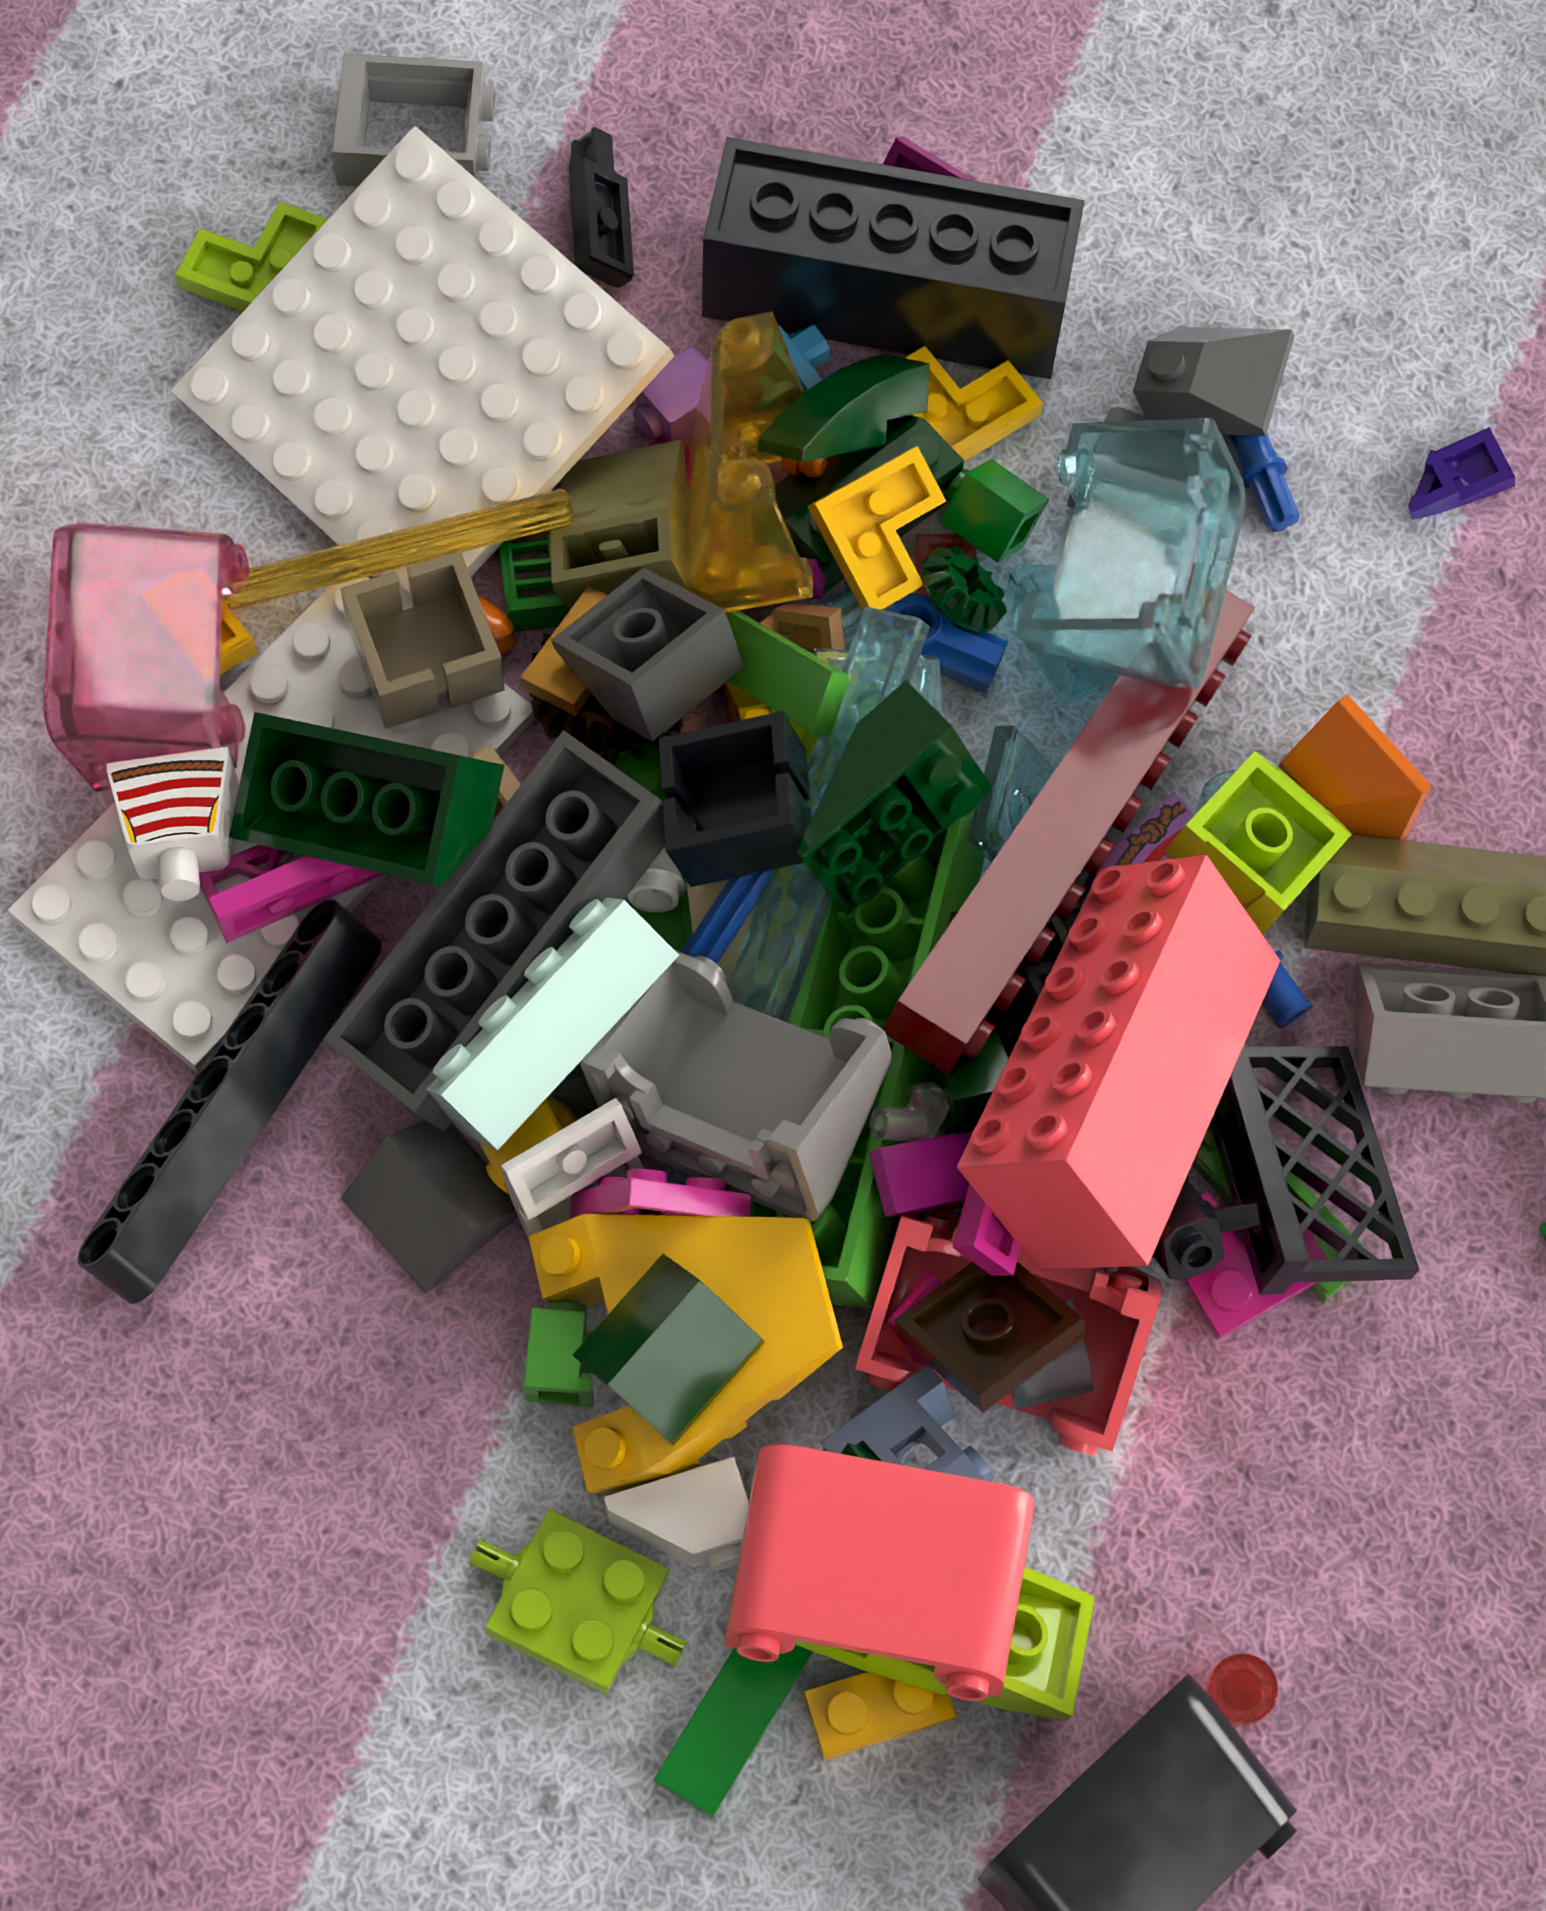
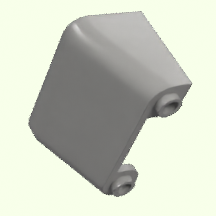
(739, 1089)

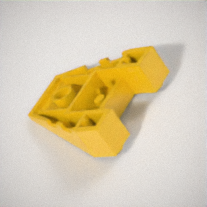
(754, 1264)

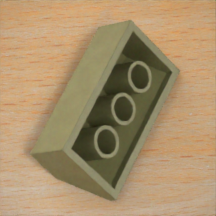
(1431, 905)

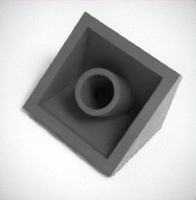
(428, 1201)

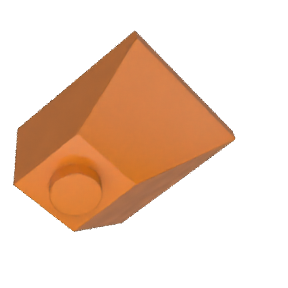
(1357, 773)

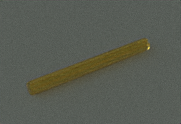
(404, 548)

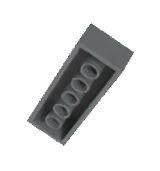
(556, 845)

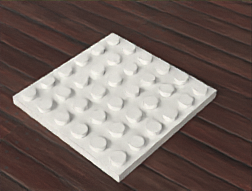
(421, 359)

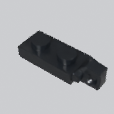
(600, 211)

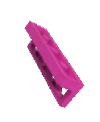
(273, 890)

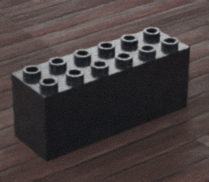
(889, 256)

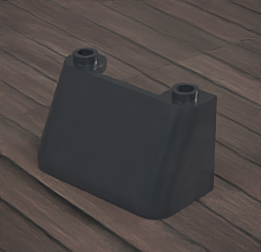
(1149, 1819)

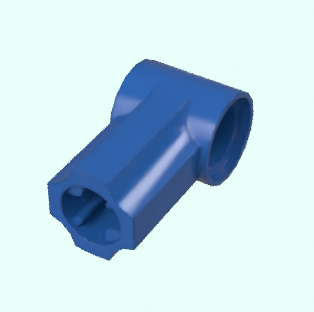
(962, 653)

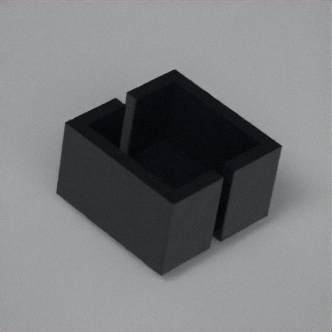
(742, 791)

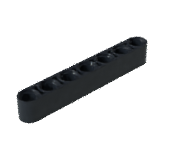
(229, 1102)

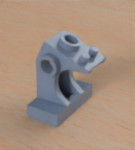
(910, 1417)

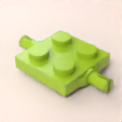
(577, 1602)

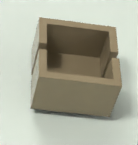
(427, 650)

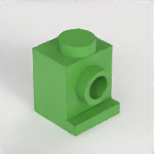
(550, 1369)

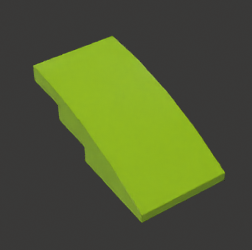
(1042, 1658)

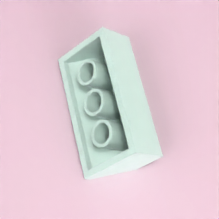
(550, 1021)

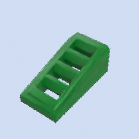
(531, 611)

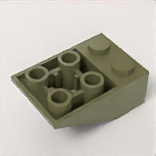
(625, 518)

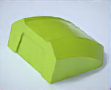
(1262, 838)

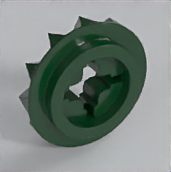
(962, 589)

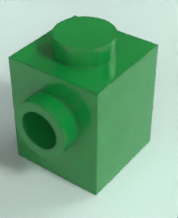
(992, 509)

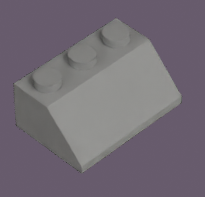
(1451, 1031)

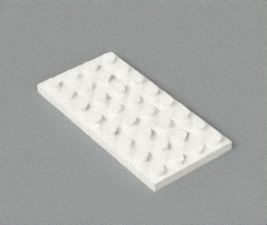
(168, 956)

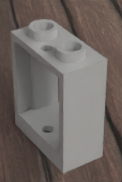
(410, 82)

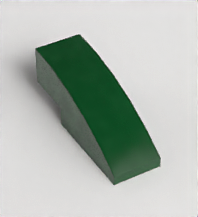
(848, 409)

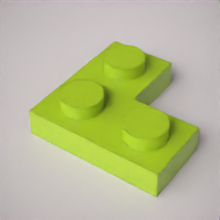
(237, 272)

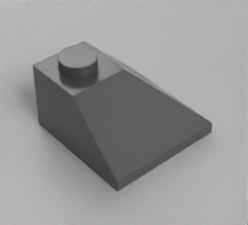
(1215, 376)

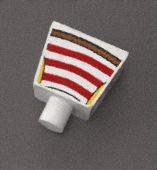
(176, 815)

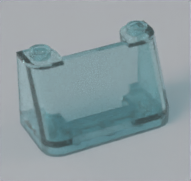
(1141, 551)

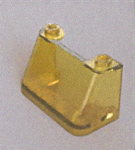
(735, 531)

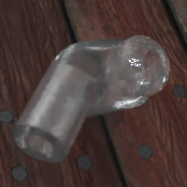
(913, 1121)

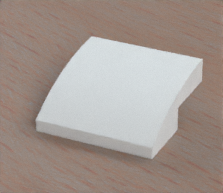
(568, 1162)

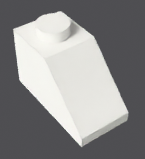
(687, 1515)

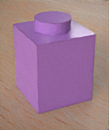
(670, 400)

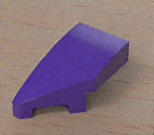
(1461, 475)

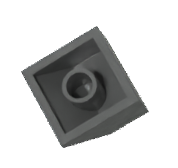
(650, 652)

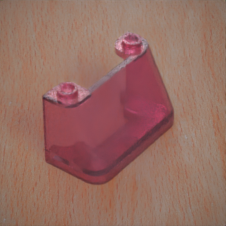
(138, 644)

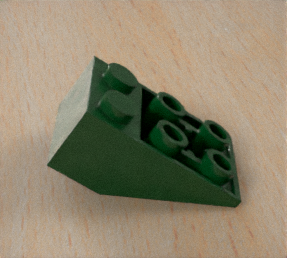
(889, 797)

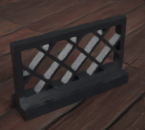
(1255, 1172)

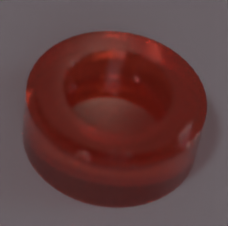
(1243, 1689)

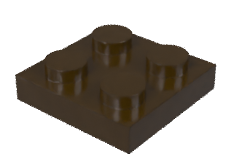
(989, 1331)

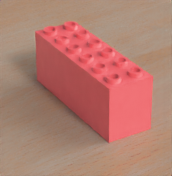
(1121, 1065)

